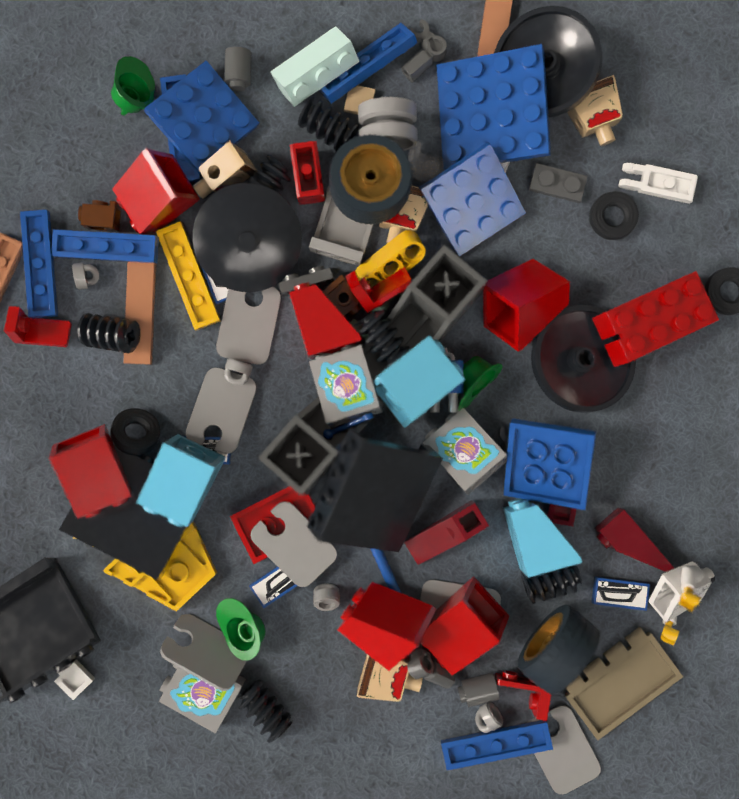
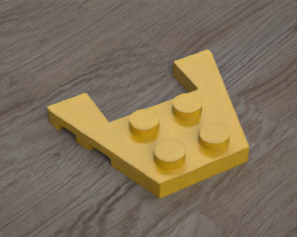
(184, 574)

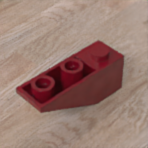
(446, 532)

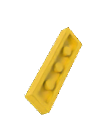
(188, 276)

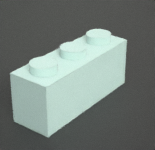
(315, 66)

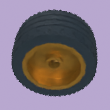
(373, 159)
(559, 649)

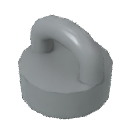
(80, 277)
(238, 366)
(326, 597)
(491, 717)

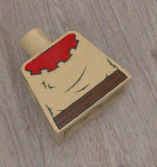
(599, 111)
(224, 168)
(409, 216)
(384, 684)

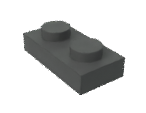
(557, 183)
(317, 276)

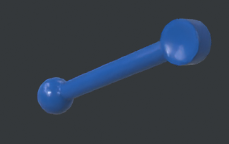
(328, 433)

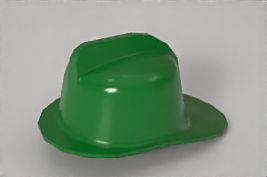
(132, 85)
(477, 375)
(241, 628)

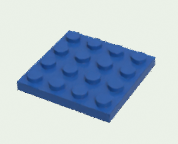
(495, 102)

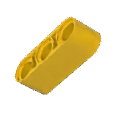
(395, 251)

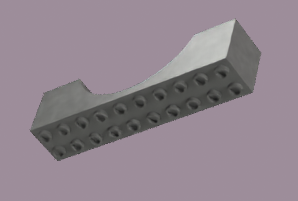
(426, 309)

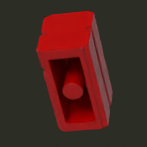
(307, 172)

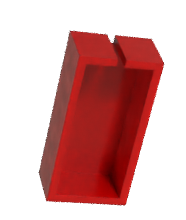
(656, 319)

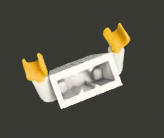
(678, 592)

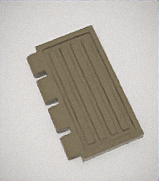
(623, 684)

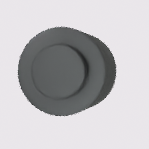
(237, 68)
(478, 690)

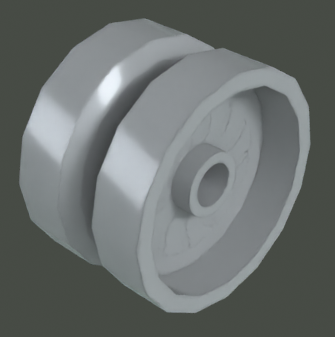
(391, 119)

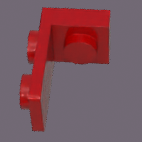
(376, 296)
(36, 330)
(538, 701)

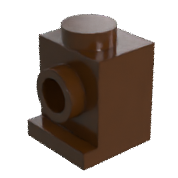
(100, 216)
(339, 287)

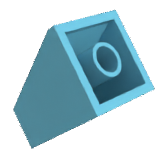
(417, 381)
(180, 480)
(536, 540)

